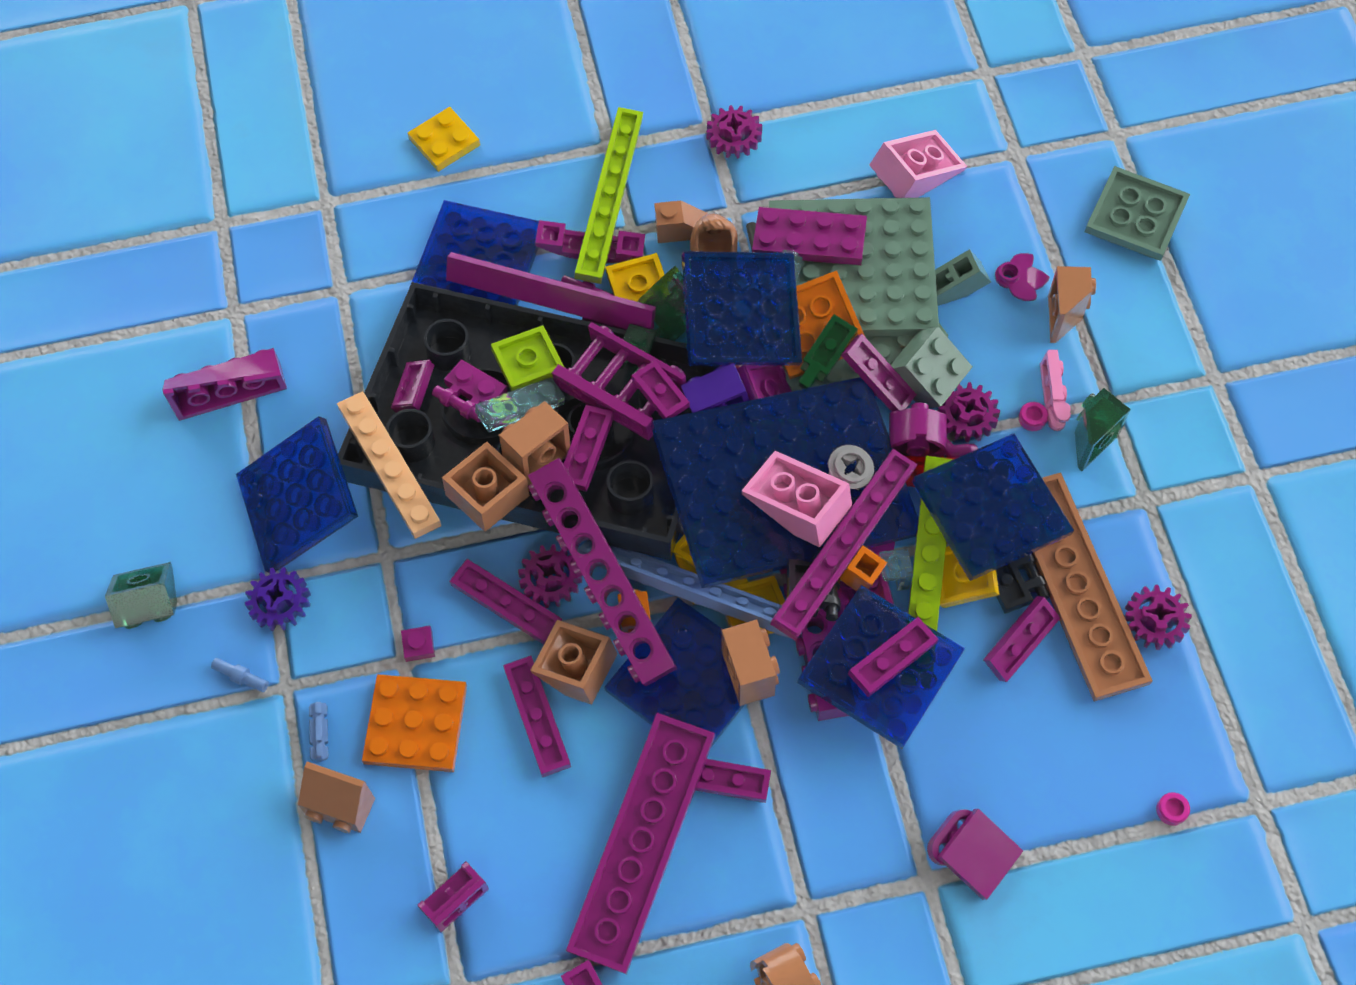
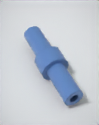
(239, 675)

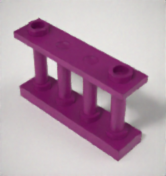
(594, 393)

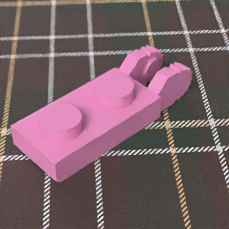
(1054, 391)

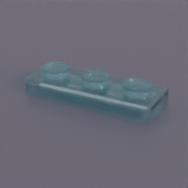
(513, 405)

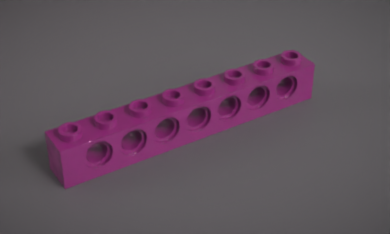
(556, 477)

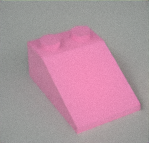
(916, 164)
(799, 497)

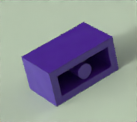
(715, 389)

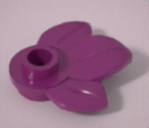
(1024, 277)

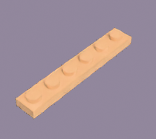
(389, 465)

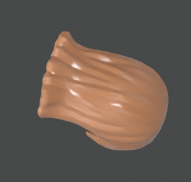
(714, 234)

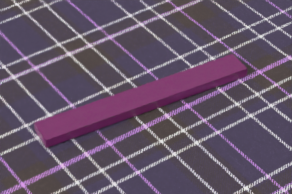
(548, 292)
(843, 545)

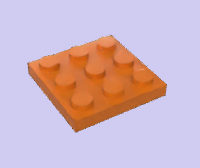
(816, 305)
(415, 723)

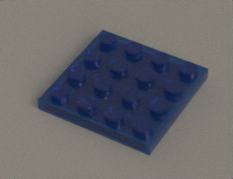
(478, 235)
(741, 308)
(296, 495)
(992, 506)
(699, 687)
(903, 700)

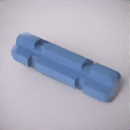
(318, 731)

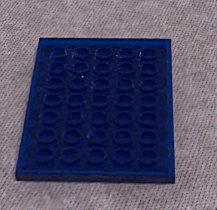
(721, 449)

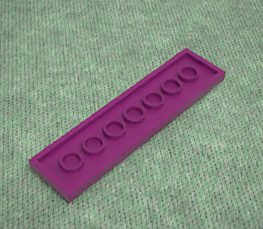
(641, 843)

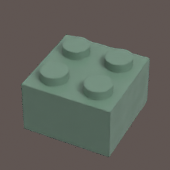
(931, 366)

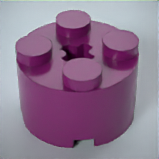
(918, 431)

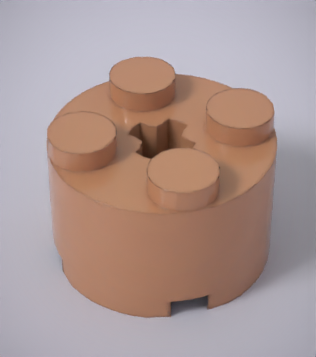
(783, 967)

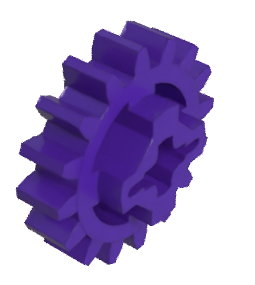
(279, 609)

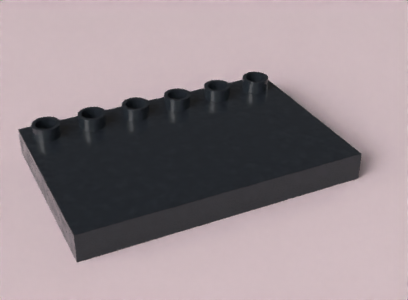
(629, 484)

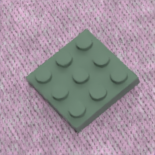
(1137, 213)

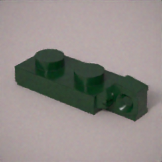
(826, 351)

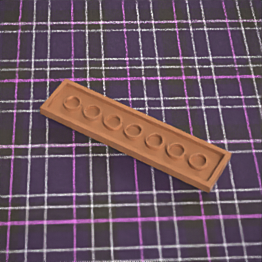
(1089, 607)

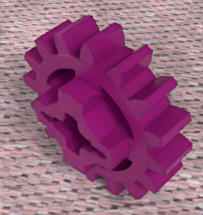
(734, 132)
(982, 414)
(551, 588)
(1153, 620)

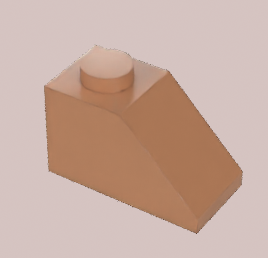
(675, 220)

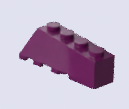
(224, 384)

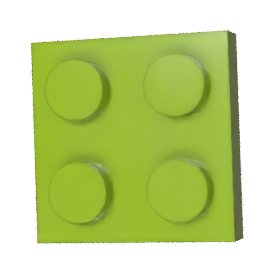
(526, 357)

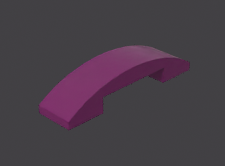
(568, 243)

